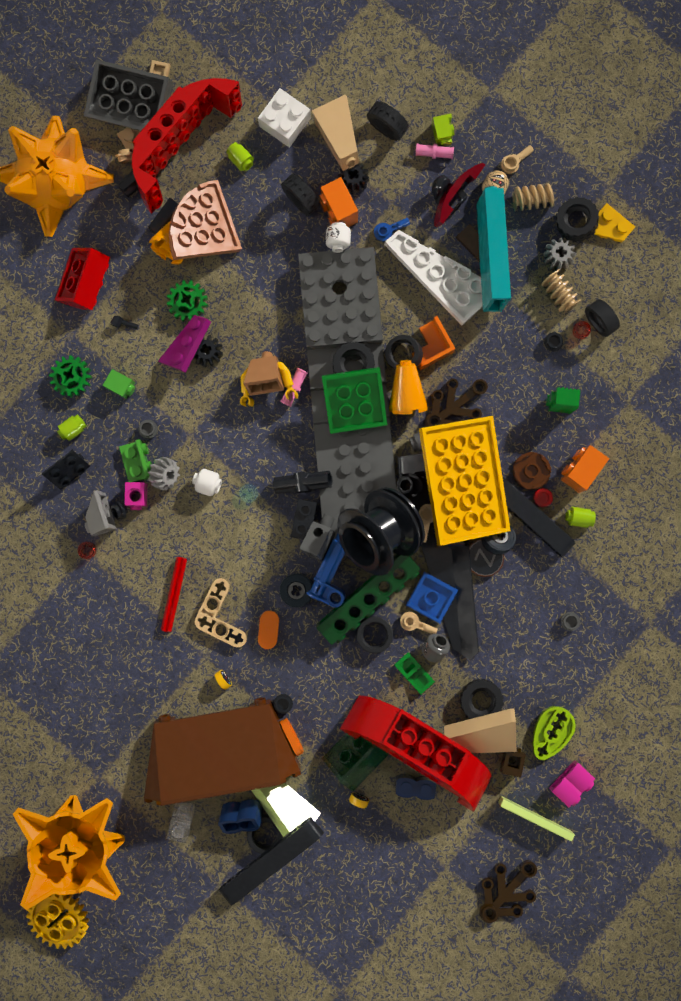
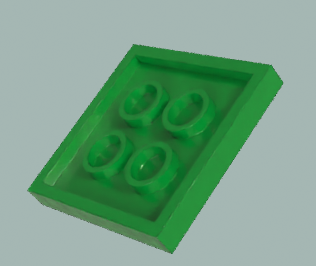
(354, 400)

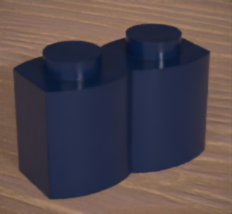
(409, 786)
(240, 816)

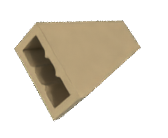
(337, 130)
(486, 733)

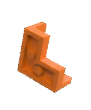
(438, 343)

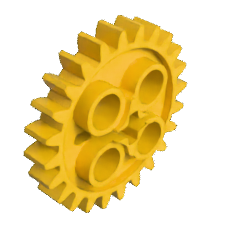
(67, 928)

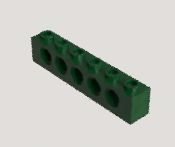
(327, 626)

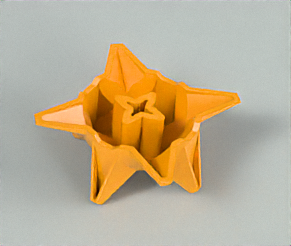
(50, 172)
(69, 851)

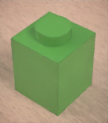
(119, 384)

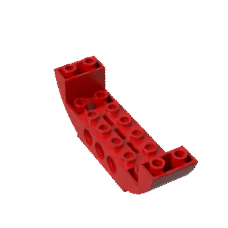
(173, 127)
(419, 748)

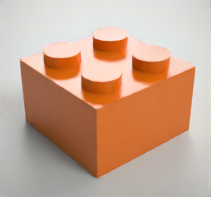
(338, 203)
(584, 469)

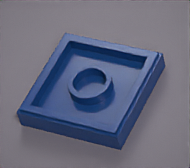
(432, 597)

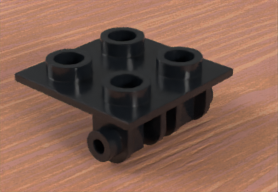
(66, 469)

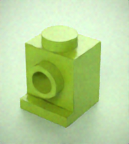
(443, 129)

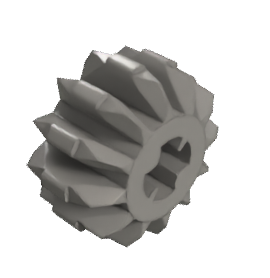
(553, 256)
(163, 473)

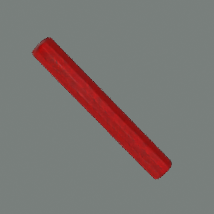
(173, 595)

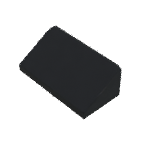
(163, 216)

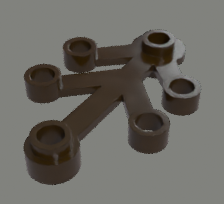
(452, 407)
(505, 893)

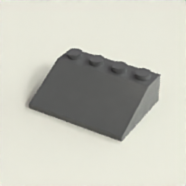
(125, 95)

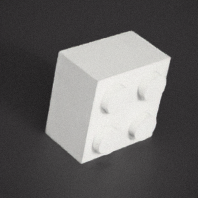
(284, 117)

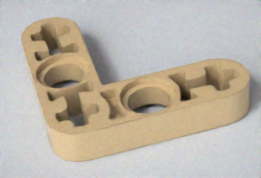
(211, 615)

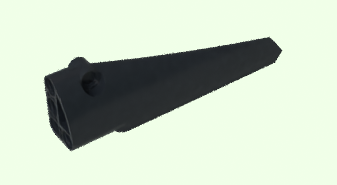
(446, 562)

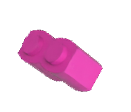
(572, 784)

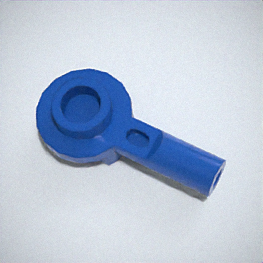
(384, 231)

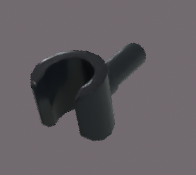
(117, 321)

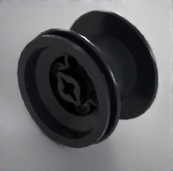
(385, 527)

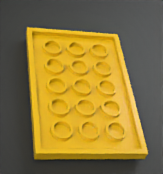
(464, 480)

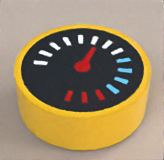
(223, 680)
(359, 800)

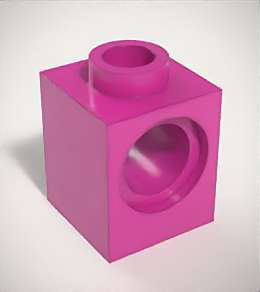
(130, 488)

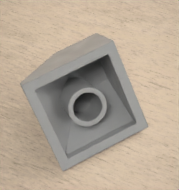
(99, 515)

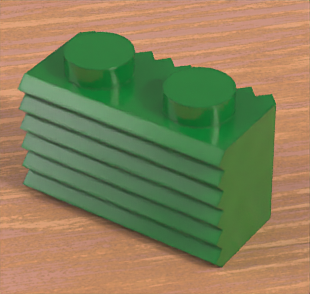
(563, 400)

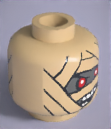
(496, 179)

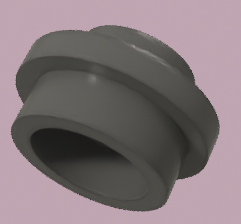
(148, 429)
(570, 621)

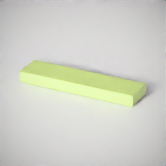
(536, 818)

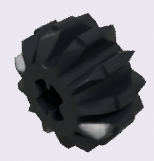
(355, 184)
(211, 345)

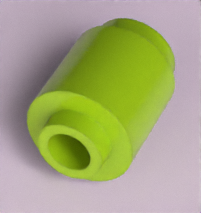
(240, 156)
(71, 427)
(580, 517)

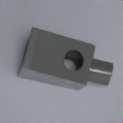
(318, 546)

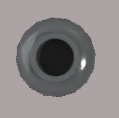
(435, 647)

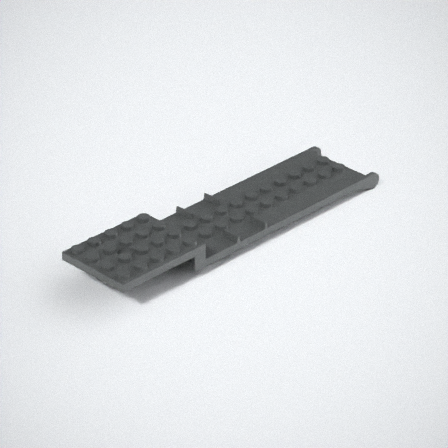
(361, 457)

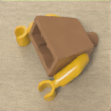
(265, 376)

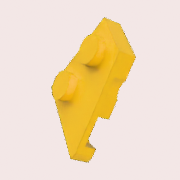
(613, 225)

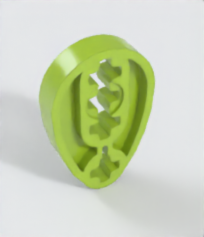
(562, 737)

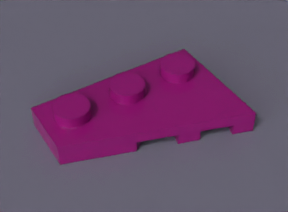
(186, 344)

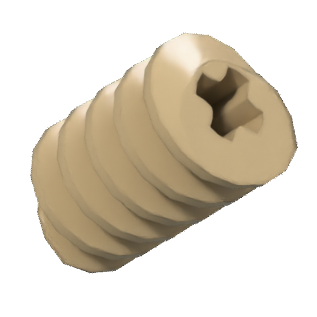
(533, 196)
(560, 291)

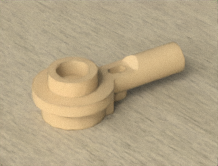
(124, 156)
(510, 163)
(427, 518)
(410, 621)

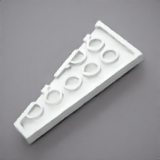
(444, 278)

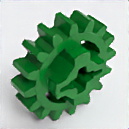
(193, 296)
(67, 383)

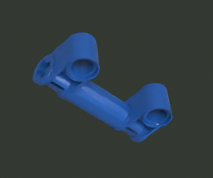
(325, 575)

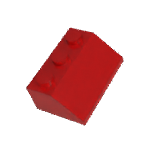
(82, 278)

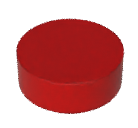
(542, 497)

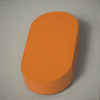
(268, 629)
(291, 736)

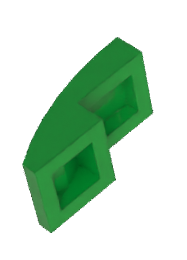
(414, 673)

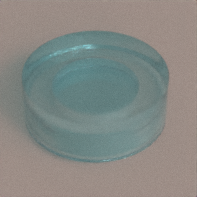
(248, 493)

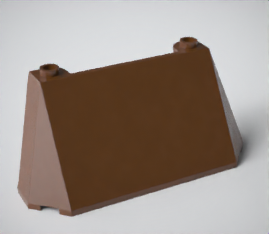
(218, 754)

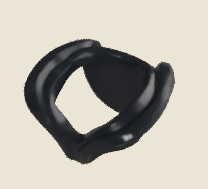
(440, 185)

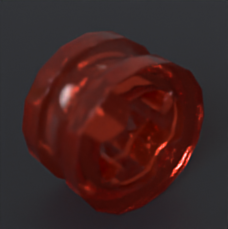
(575, 330)
(91, 553)

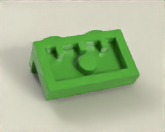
(136, 461)

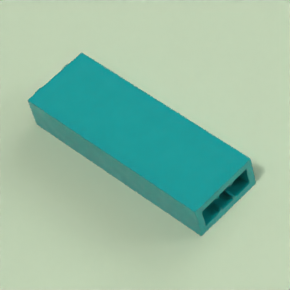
(493, 249)

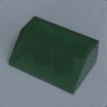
(353, 760)

